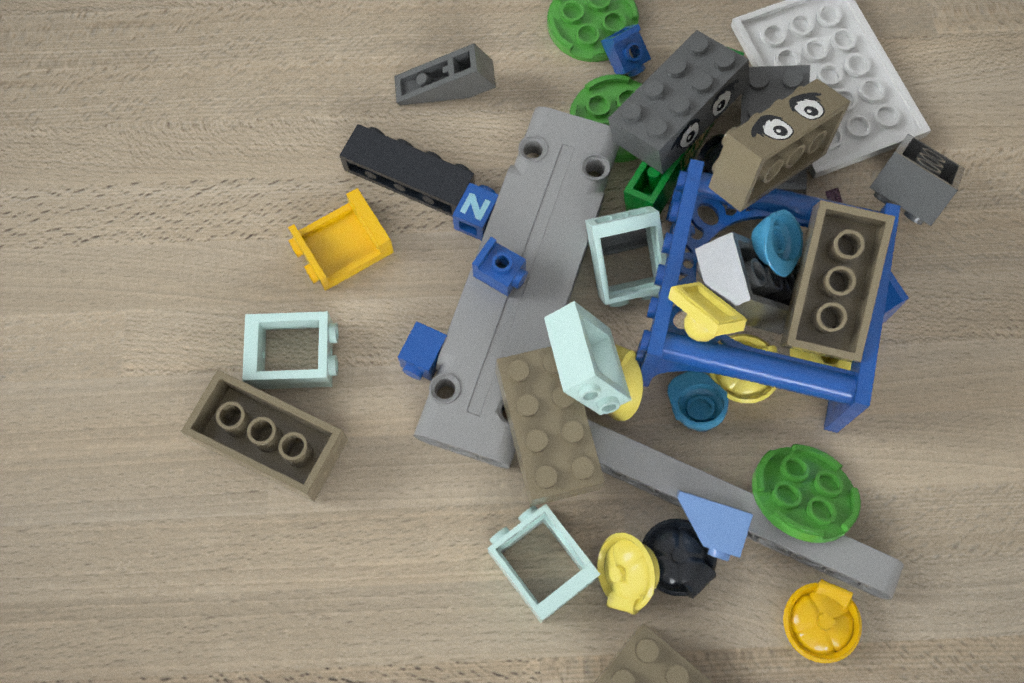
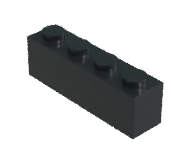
(405, 169)

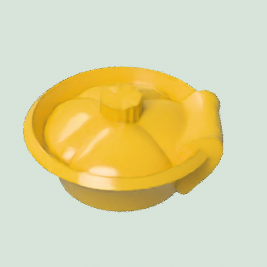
(822, 622)

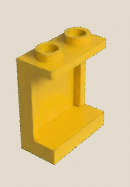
(341, 242)

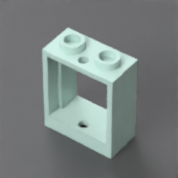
(620, 223)
(255, 347)
(587, 359)
(530, 520)

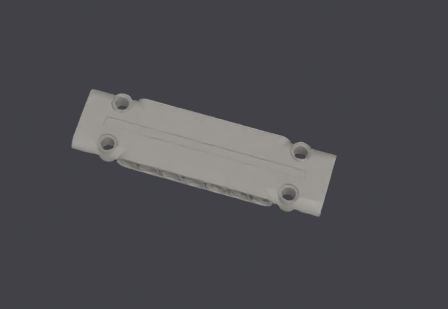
(542, 220)

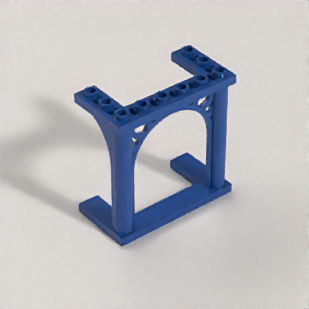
(672, 350)

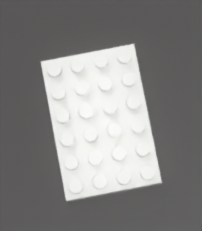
(847, 58)

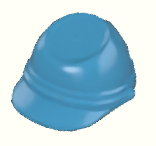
(778, 242)
(697, 401)

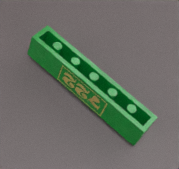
(653, 188)

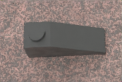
(447, 78)

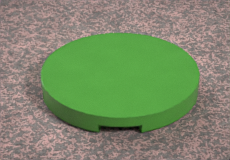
(582, 24)
(601, 99)
(805, 493)

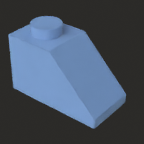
(716, 525)

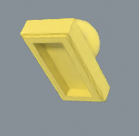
(706, 312)

